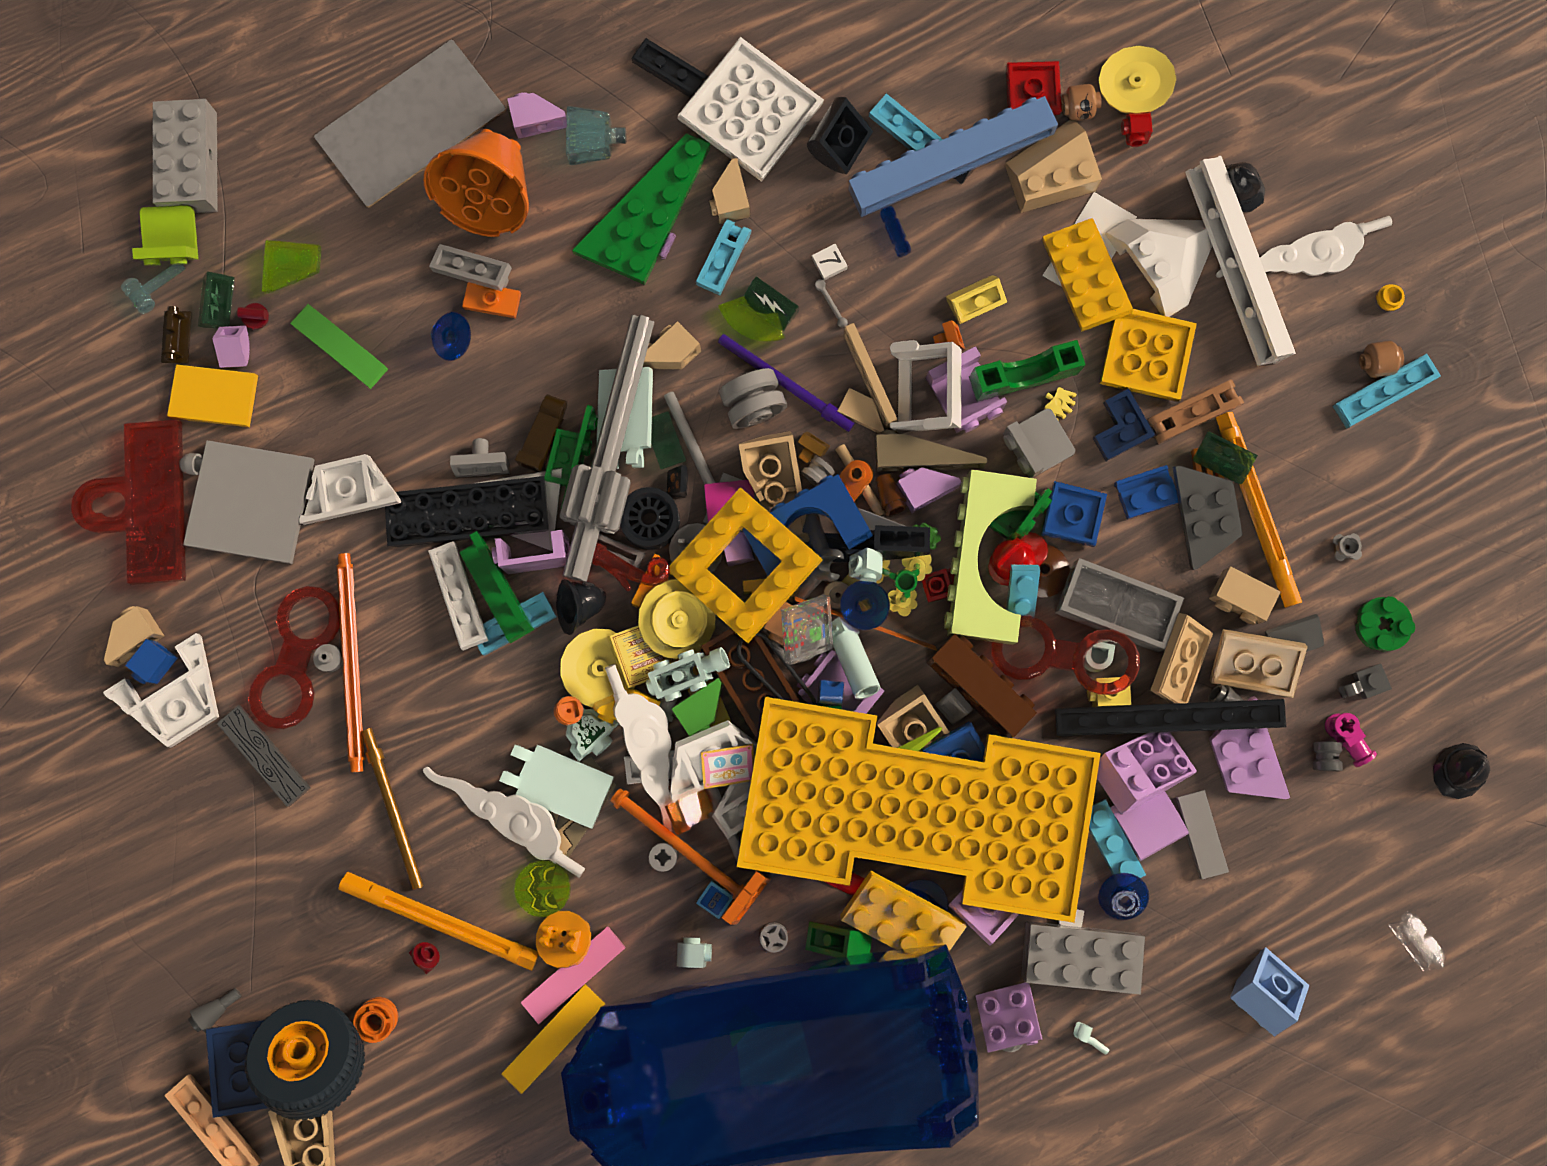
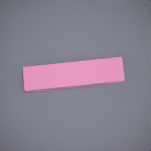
(568, 980)

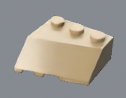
(1054, 169)

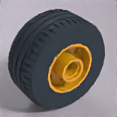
(304, 1059)

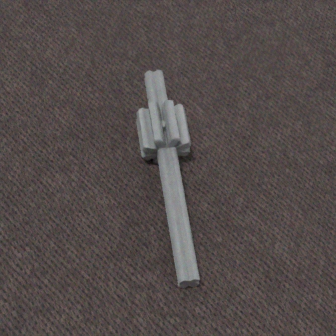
(598, 493)

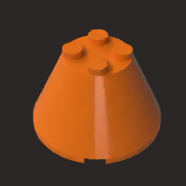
(480, 184)

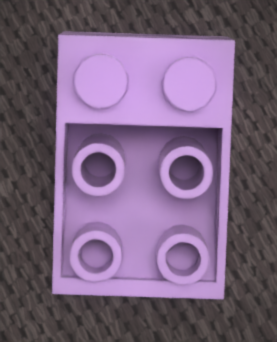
(1143, 769)

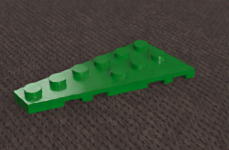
(638, 226)

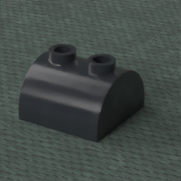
(839, 136)

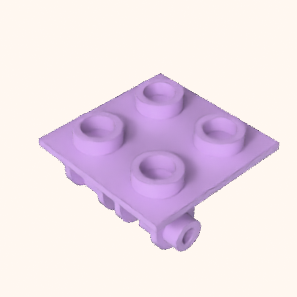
(1008, 1017)

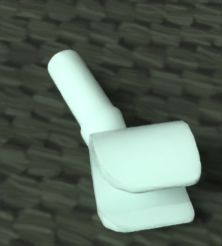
(1083, 1033)

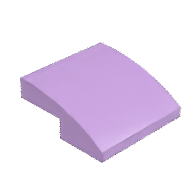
(1151, 825)

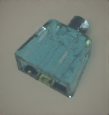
(590, 135)

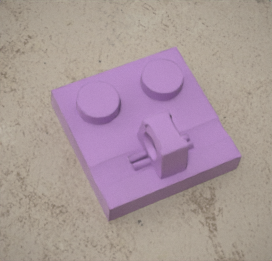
(985, 922)

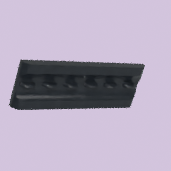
(460, 510)

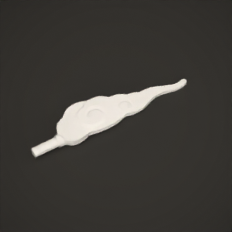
(1321, 251)
(645, 739)
(514, 818)

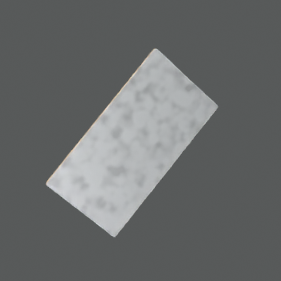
(409, 123)

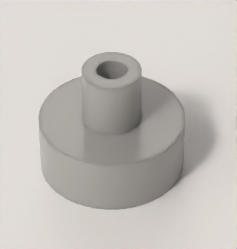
(328, 658)

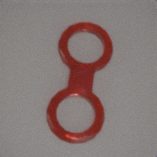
(294, 657)
(1070, 657)

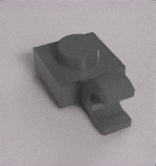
(1367, 683)

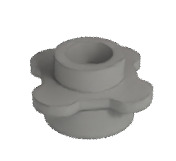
(1354, 544)

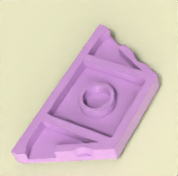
(1249, 762)

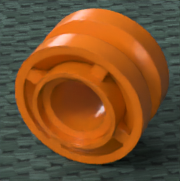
(366, 1028)

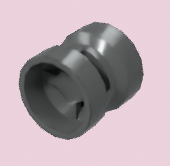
(1327, 756)

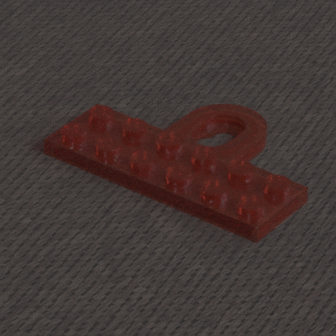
(152, 503)

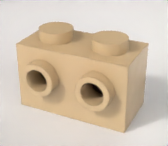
(1244, 596)

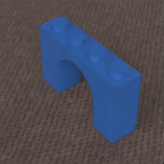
(828, 499)

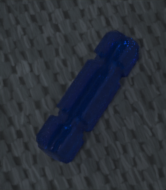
(895, 231)

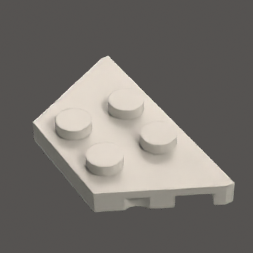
(347, 489)
(687, 763)

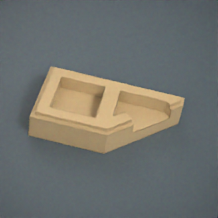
(861, 410)

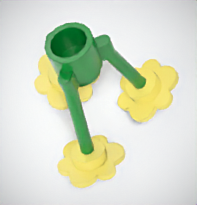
(906, 582)

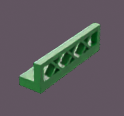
(496, 589)

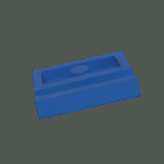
(1147, 492)

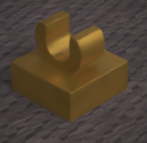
(813, 446)

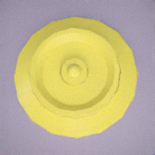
(1137, 79)
(674, 620)
(585, 665)

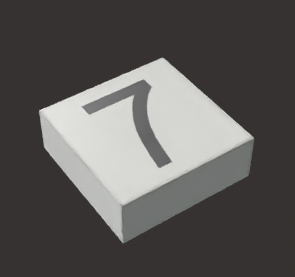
(829, 262)

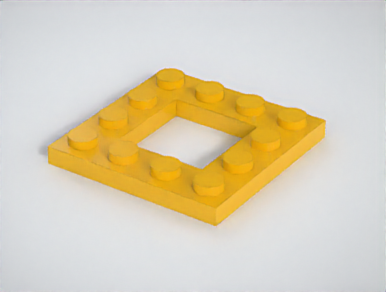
(796, 565)

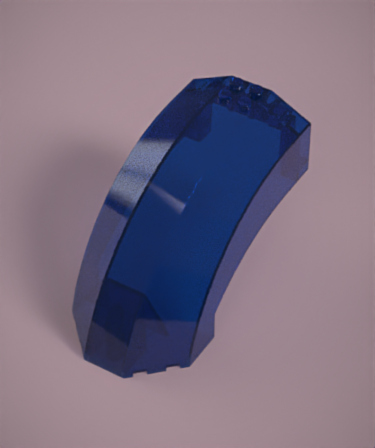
(781, 1065)

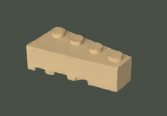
(305, 1141)

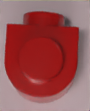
(1137, 128)

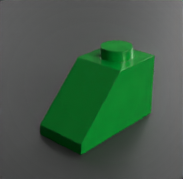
(837, 940)

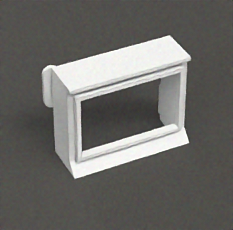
(911, 351)

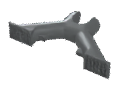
(820, 546)

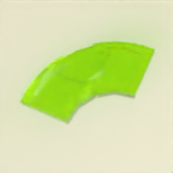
(752, 323)

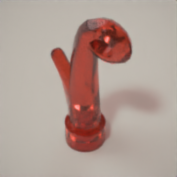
(622, 569)

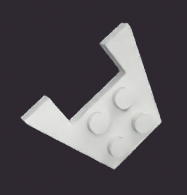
(178, 707)

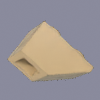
(673, 349)

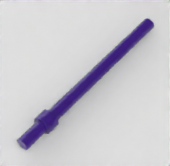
(828, 412)

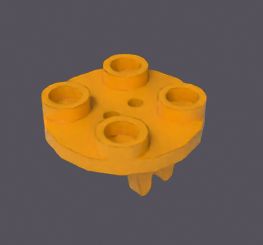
(575, 941)

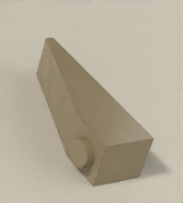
(902, 452)

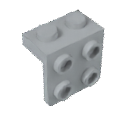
(1038, 443)

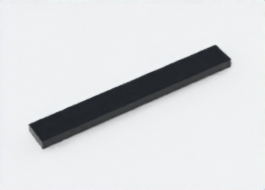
(1171, 717)

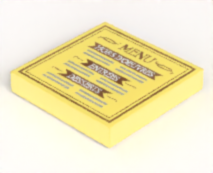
(634, 656)

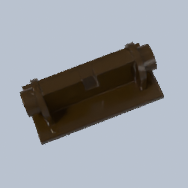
(176, 336)

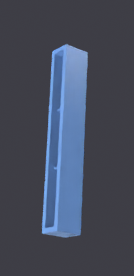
(952, 156)

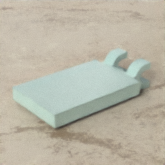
(640, 421)
(560, 784)

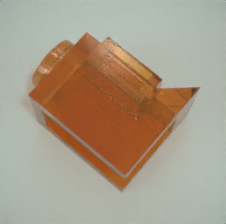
(689, 811)

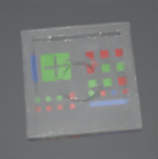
(807, 629)

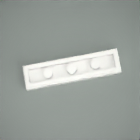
(458, 595)

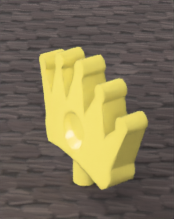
(1059, 402)

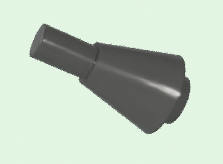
(208, 1014)

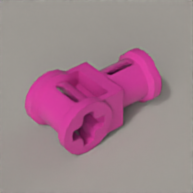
(1350, 737)

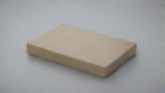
(1182, 660)
(1258, 663)

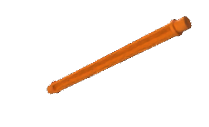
(350, 662)

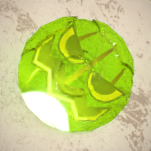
(542, 888)

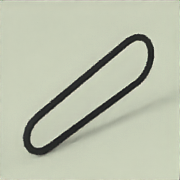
(782, 659)

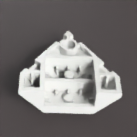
(1168, 256)

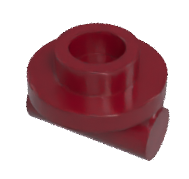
(253, 315)
(425, 956)

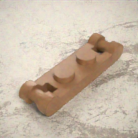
(1195, 411)

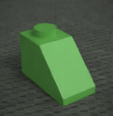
(700, 709)

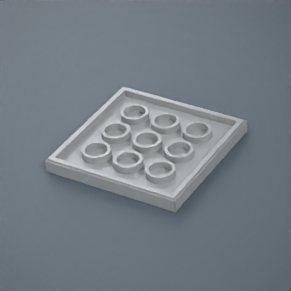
(249, 502)

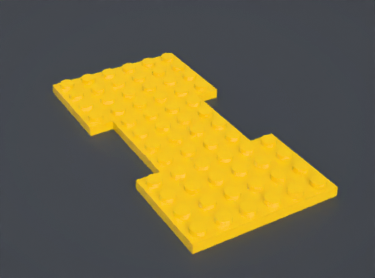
(1002, 822)

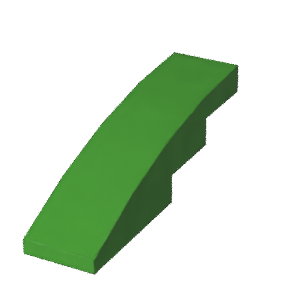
(339, 346)

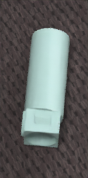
(854, 659)

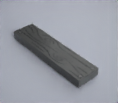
(264, 755)

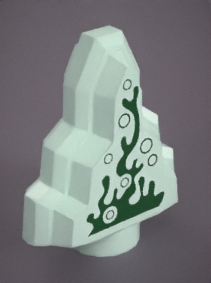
(589, 734)

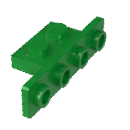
(571, 448)

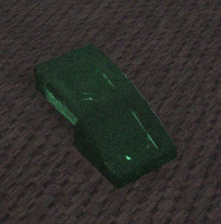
(665, 441)

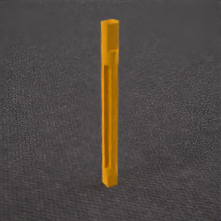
(1262, 519)
(438, 920)

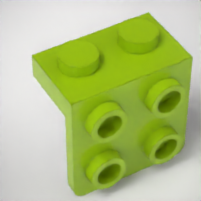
(167, 235)

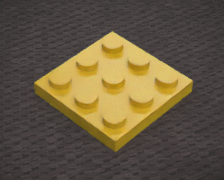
(1148, 354)

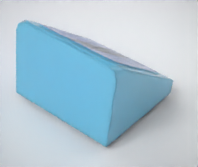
(715, 899)

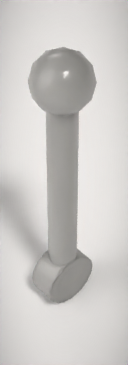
(820, 286)

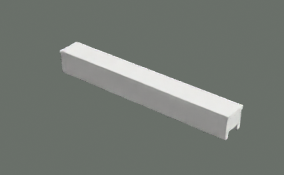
(1240, 262)

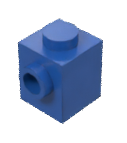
(151, 662)

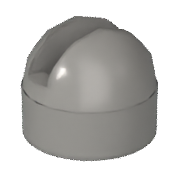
(191, 463)

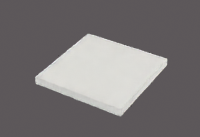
(750, 109)

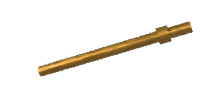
(375, 756)

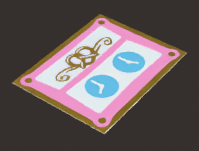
(727, 766)

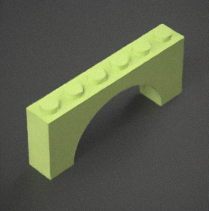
(972, 609)

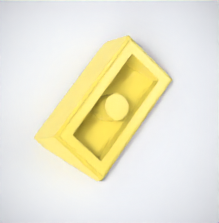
(976, 299)

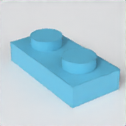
(1023, 589)

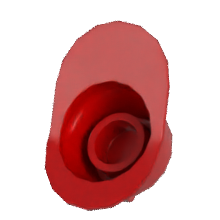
(1028, 551)

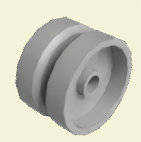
(752, 398)

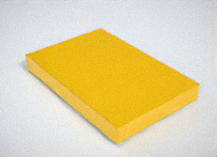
(212, 395)

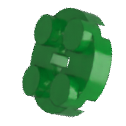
(1400, 625)

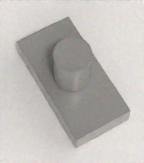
(480, 461)

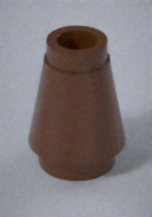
(890, 495)

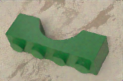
(1004, 378)

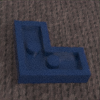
(1129, 429)

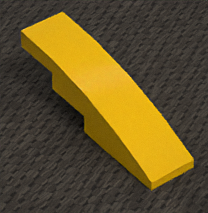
(553, 1039)

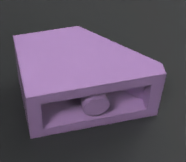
(535, 115)
(925, 487)

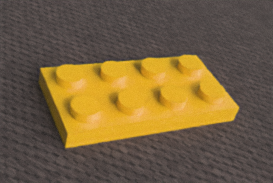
(1087, 274)
(900, 916)

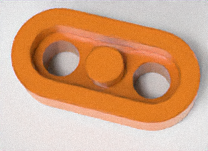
(853, 485)

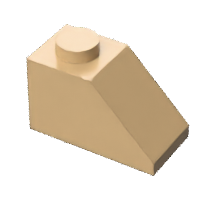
(730, 195)
(129, 634)

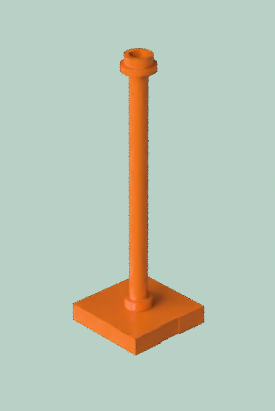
(743, 895)

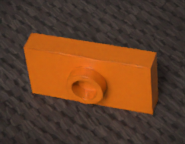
(491, 301)

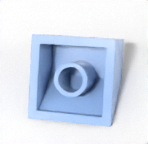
(1270, 992)

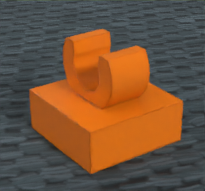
(951, 334)

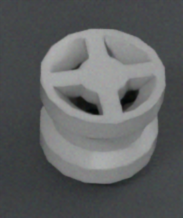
(817, 470)
(664, 853)
(772, 941)

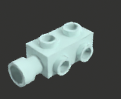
(683, 673)

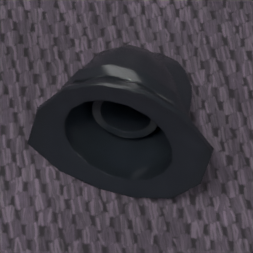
(1246, 185)
(577, 604)
(1461, 771)

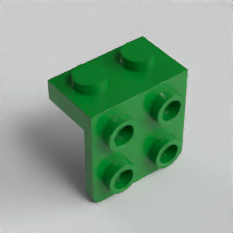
(1020, 522)

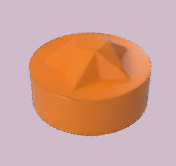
(568, 710)

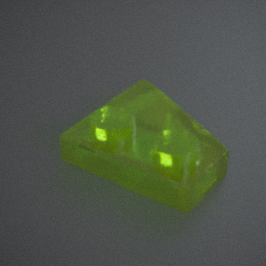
(288, 263)

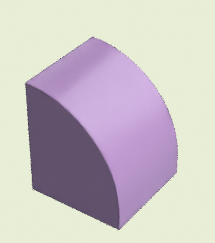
(232, 346)
(739, 550)

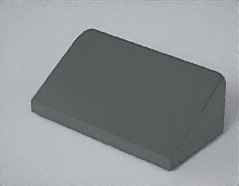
(1304, 630)

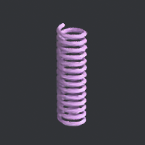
(670, 239)

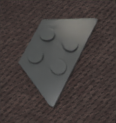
(1207, 514)

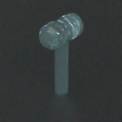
(140, 294)

